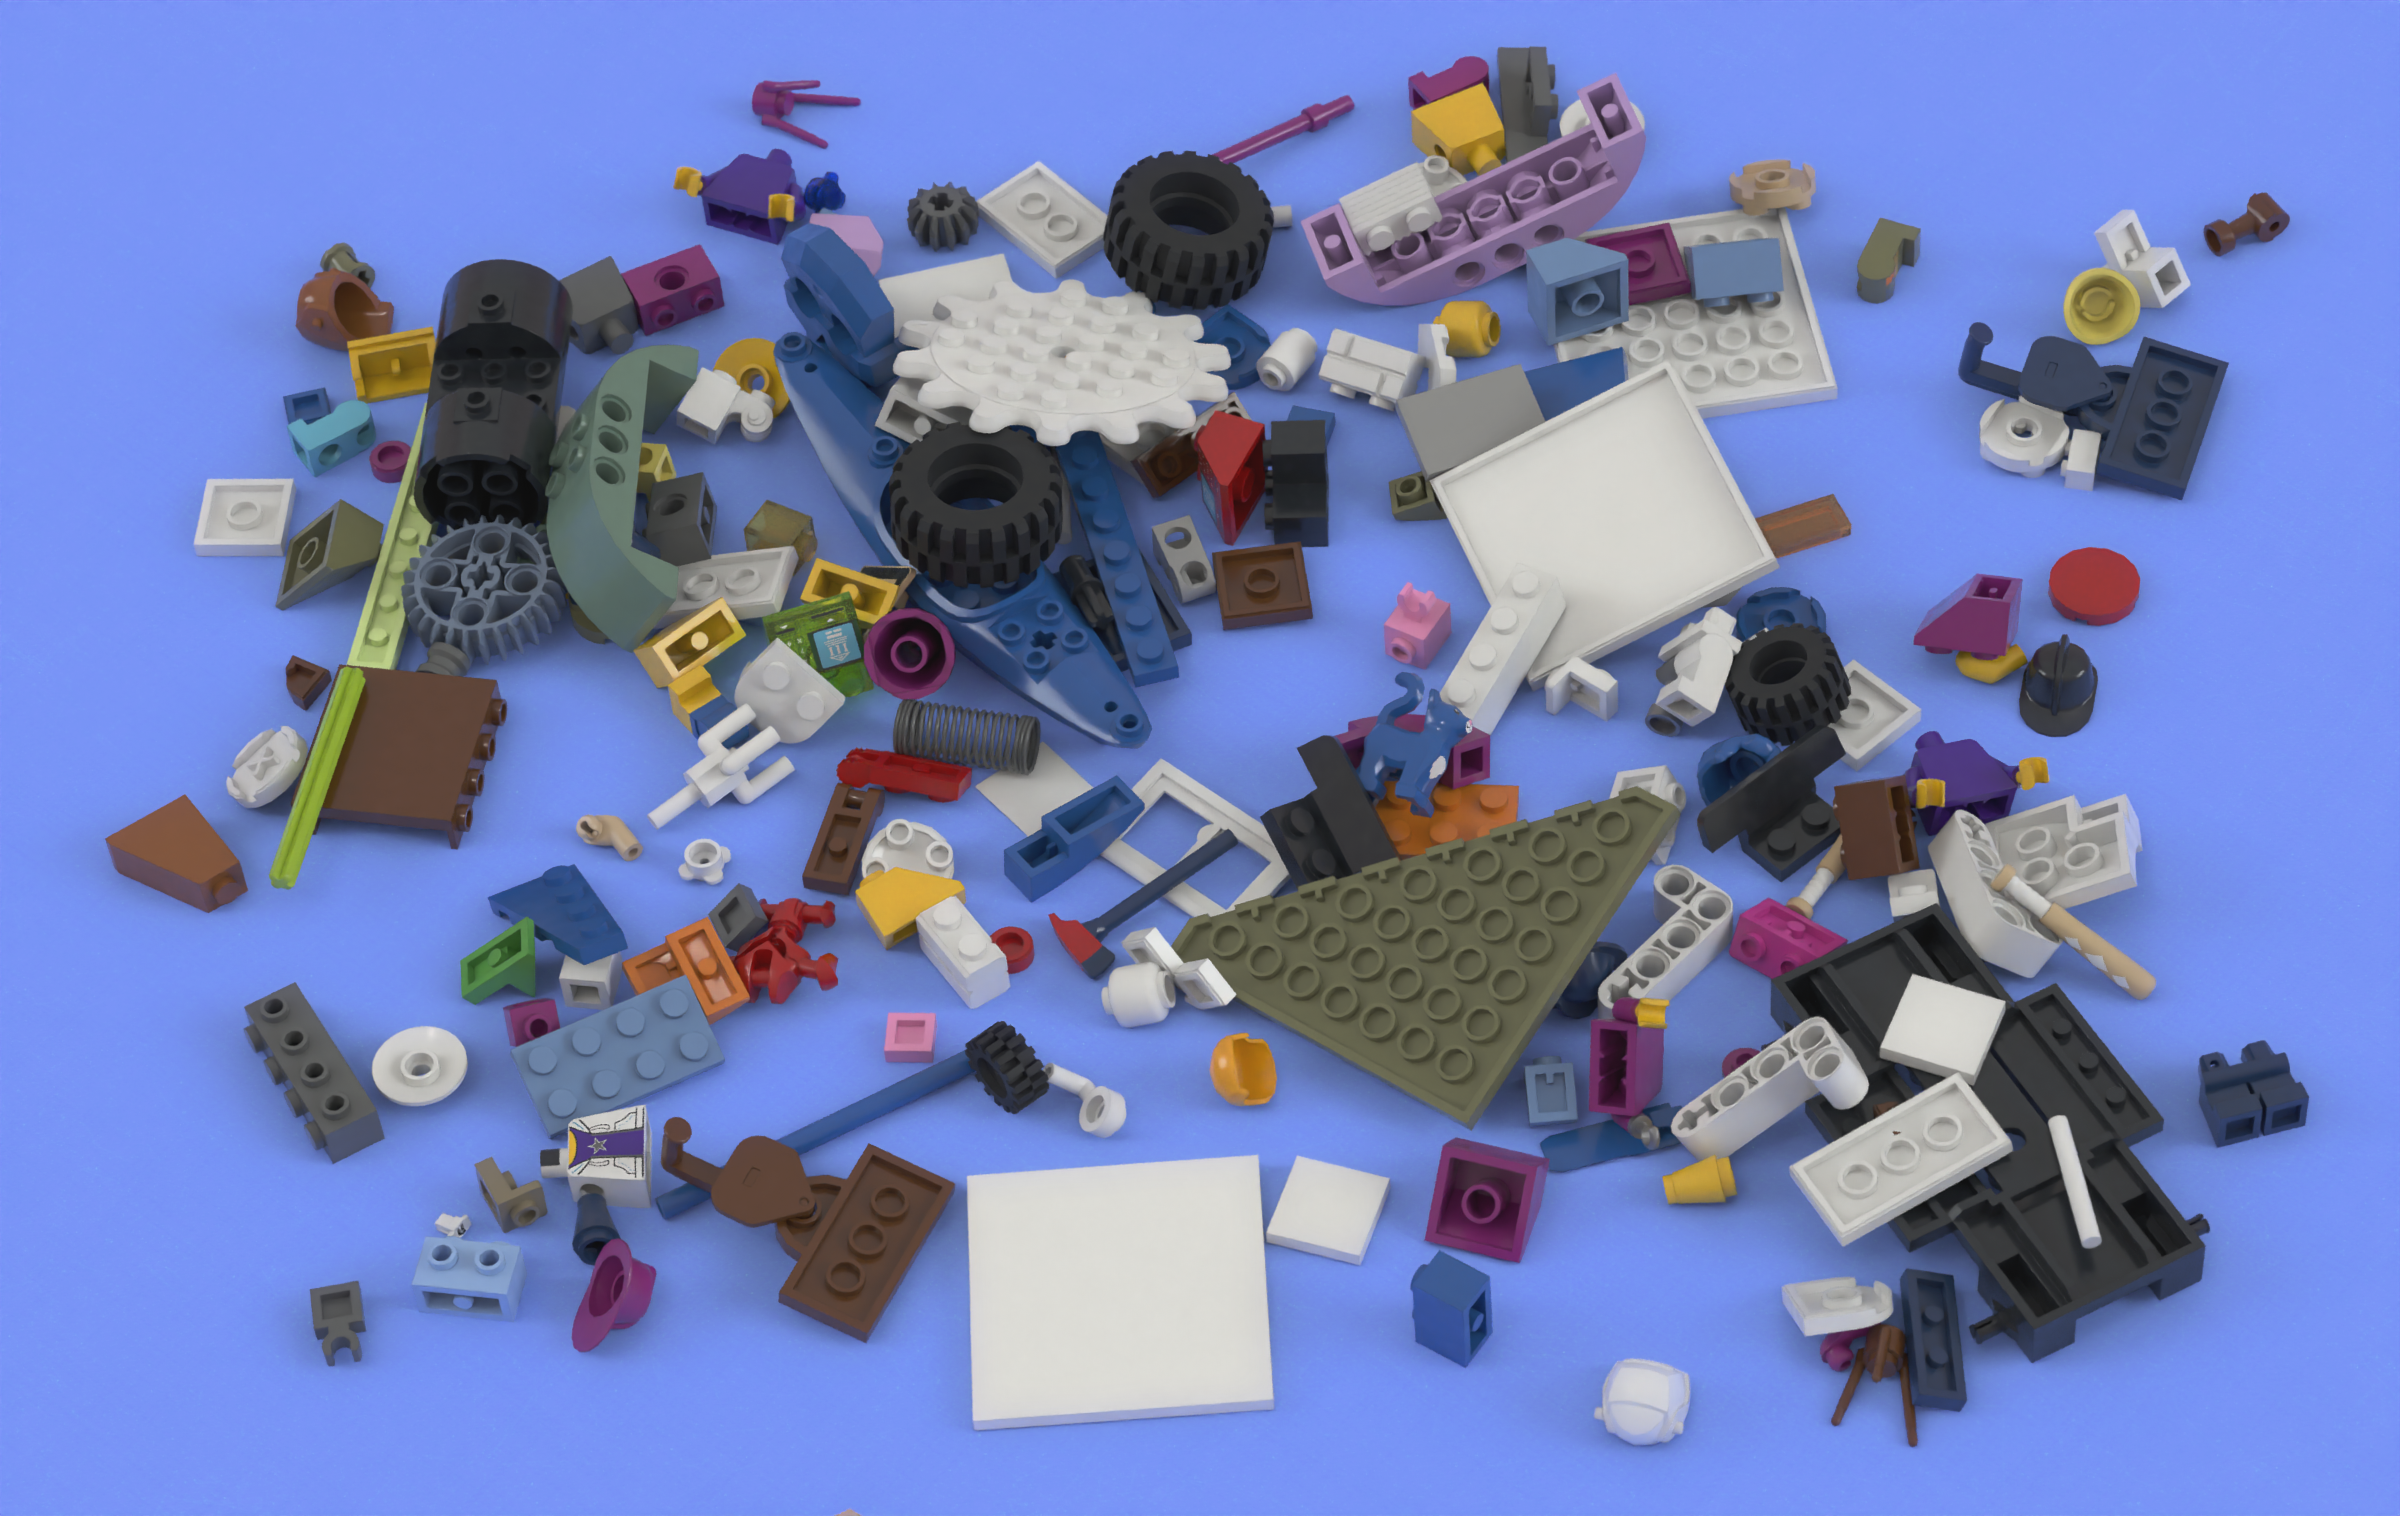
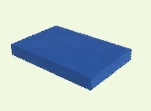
(1576, 380)

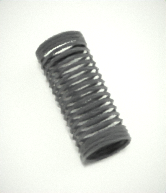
(910, 725)

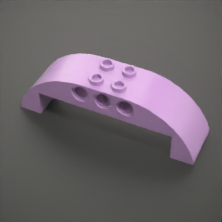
(1495, 216)

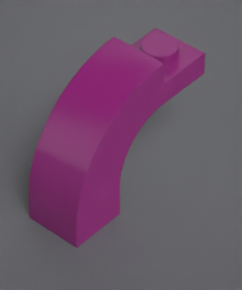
(1466, 763)

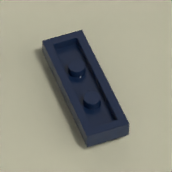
(1933, 1340)

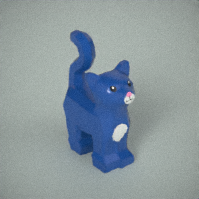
(1409, 755)

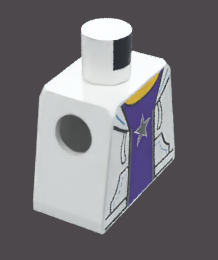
(606, 1157)

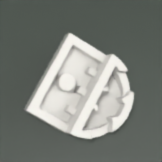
(786, 694)

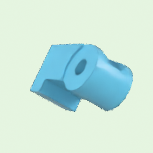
(333, 437)

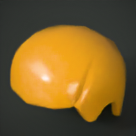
(1243, 1070)

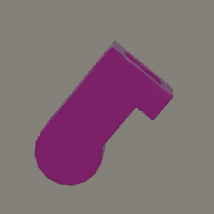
(1461, 76)

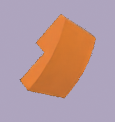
(699, 956)

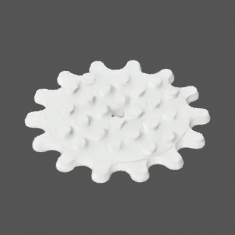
(1012, 366)

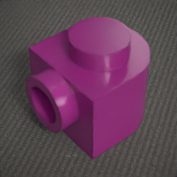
(530, 1020)

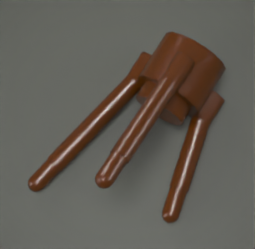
(1882, 1357)

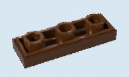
(1174, 456)

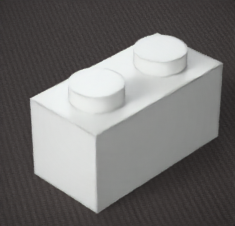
(2082, 460)

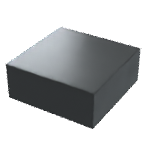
(738, 917)

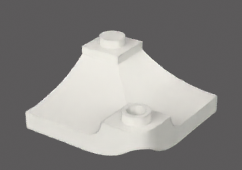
(2071, 850)

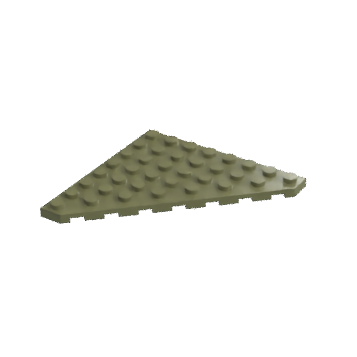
(1438, 959)

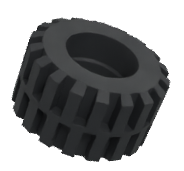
(1787, 683)

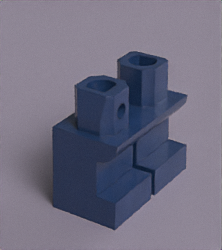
(2250, 1095)

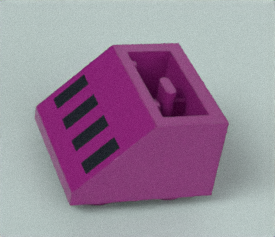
(1974, 618)

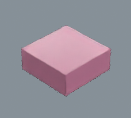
(910, 1037)

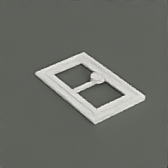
(1222, 815)

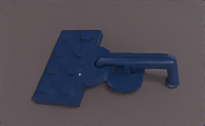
(2144, 412)

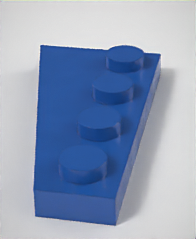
(564, 912)

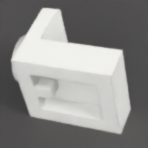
(1912, 892)

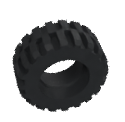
(1182, 265)
(976, 543)

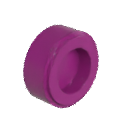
(389, 461)

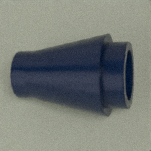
(592, 1228)

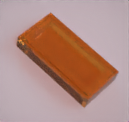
(1804, 525)

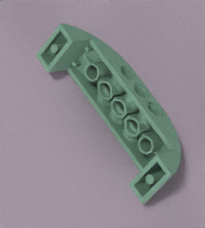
(597, 489)

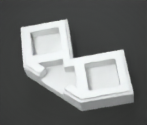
(1432, 345)
(1198, 979)

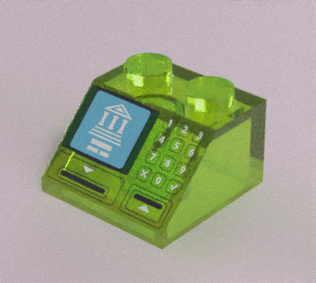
(827, 639)

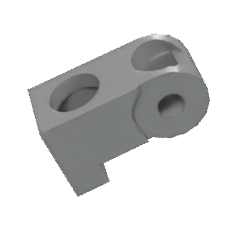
(1183, 560)

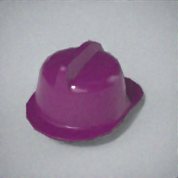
(615, 1296)

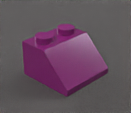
(1486, 1199)

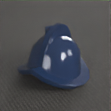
(1581, 993)

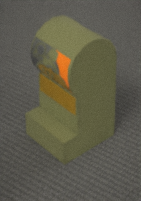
(1882, 258)

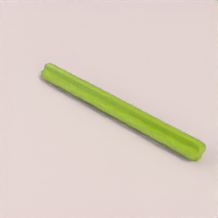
(316, 778)

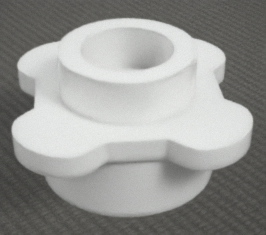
(703, 852)

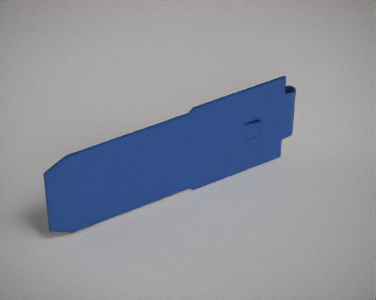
(1605, 1141)

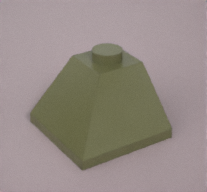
(328, 553)

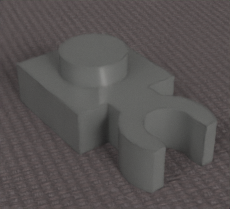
(337, 1318)

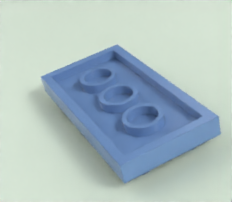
(617, 1056)

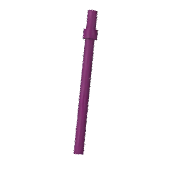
(1311, 119)

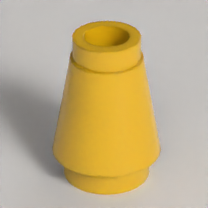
(1701, 1182)

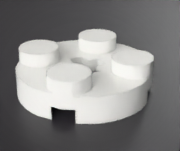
(2018, 454)

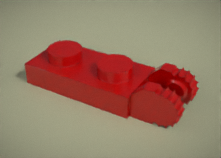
(905, 774)

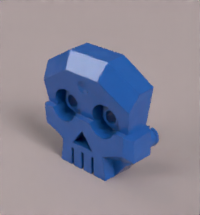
(840, 304)

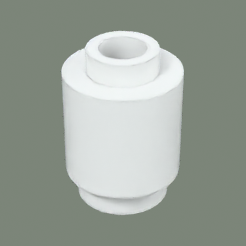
(1287, 359)

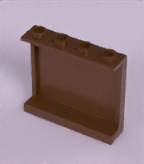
(414, 751)

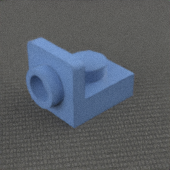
(1550, 1091)

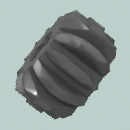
(943, 216)

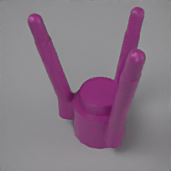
(776, 99)

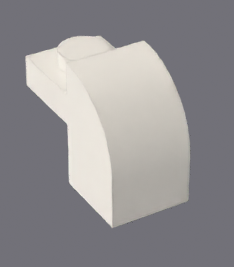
(2151, 270)

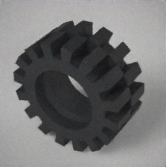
(1007, 1067)

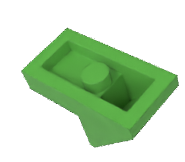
(499, 962)

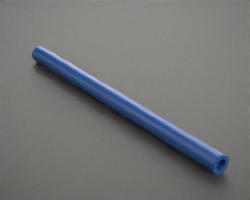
(840, 1122)

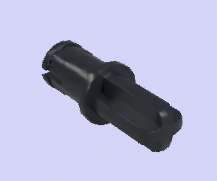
(1086, 591)

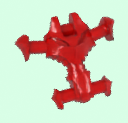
(776, 959)

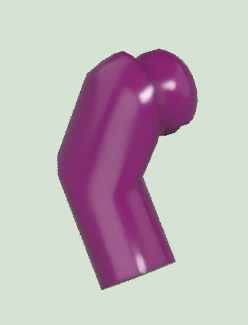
(1836, 1348)

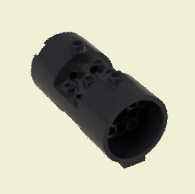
(494, 395)

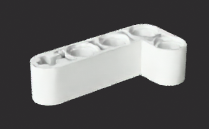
(1987, 918)
(1693, 932)
(1770, 1087)

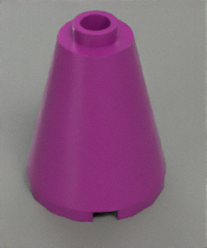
(909, 653)

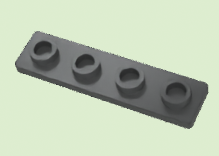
(1526, 98)

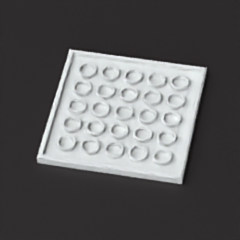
(1730, 354)

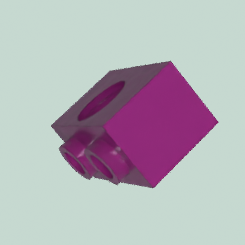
(674, 289)

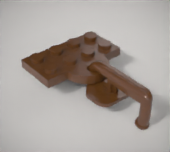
(854, 1244)

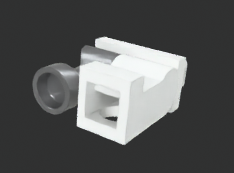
(1693, 673)

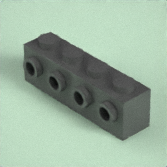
(313, 1072)

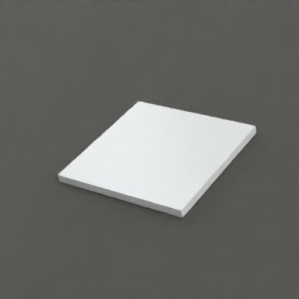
(1616, 505)
(1118, 1293)

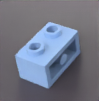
(469, 1278)

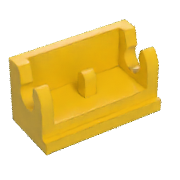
(392, 364)

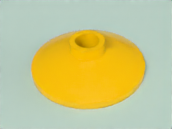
(752, 359)

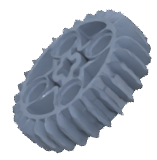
(483, 589)

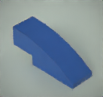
(1071, 838)

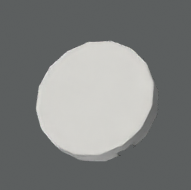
(267, 767)

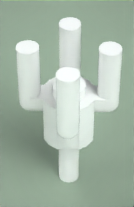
(724, 769)

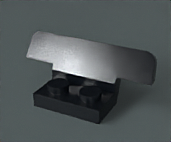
(1777, 808)
(1332, 826)

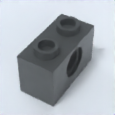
(682, 519)

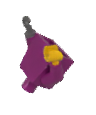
(1628, 1064)

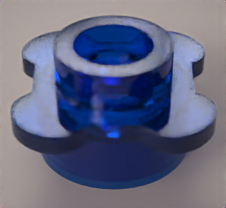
(824, 193)

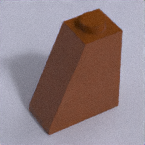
(179, 856)

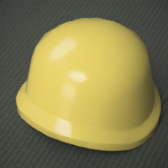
(2100, 306)

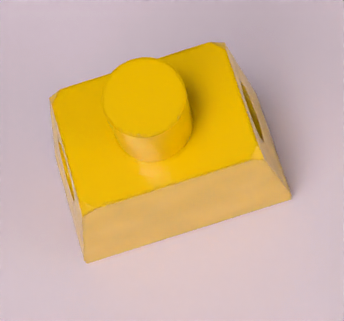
(1461, 130)

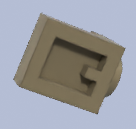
(508, 1203)

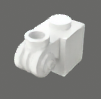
(717, 401)

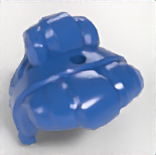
(1731, 762)

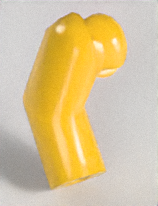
(1991, 670)

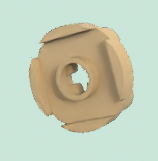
(1772, 185)

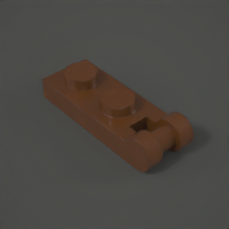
(842, 839)

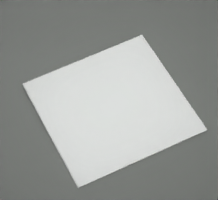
(1031, 796)

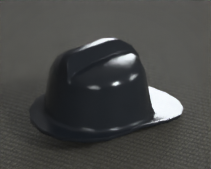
(2058, 689)

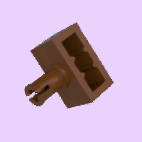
(1876, 827)

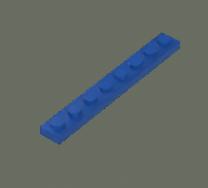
(1117, 559)

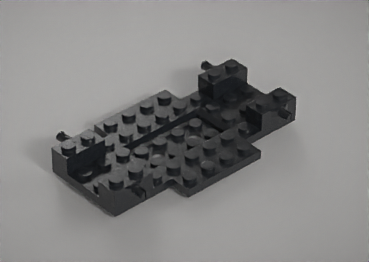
(2037, 1068)

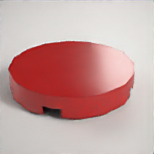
(2094, 586)

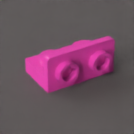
(1779, 939)

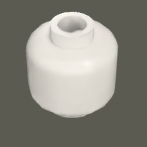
(1139, 994)

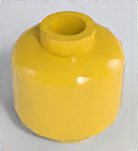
(1471, 328)

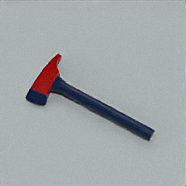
(1085, 939)

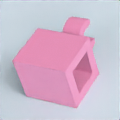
(1417, 627)

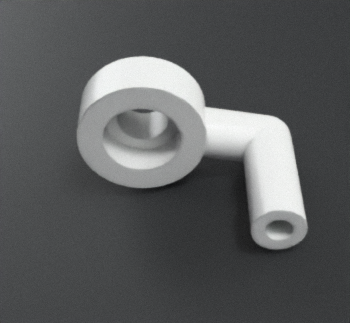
(1102, 1108)

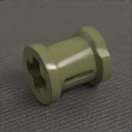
(344, 259)

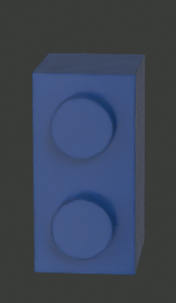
(1451, 1308)

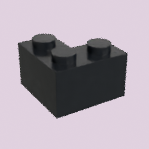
(1297, 482)

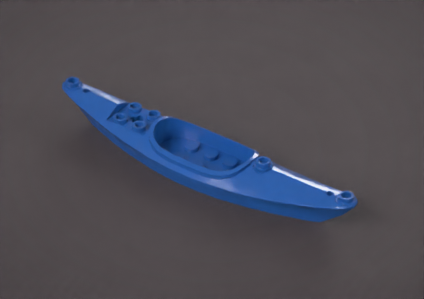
(1014, 631)

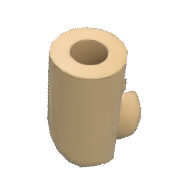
(609, 831)

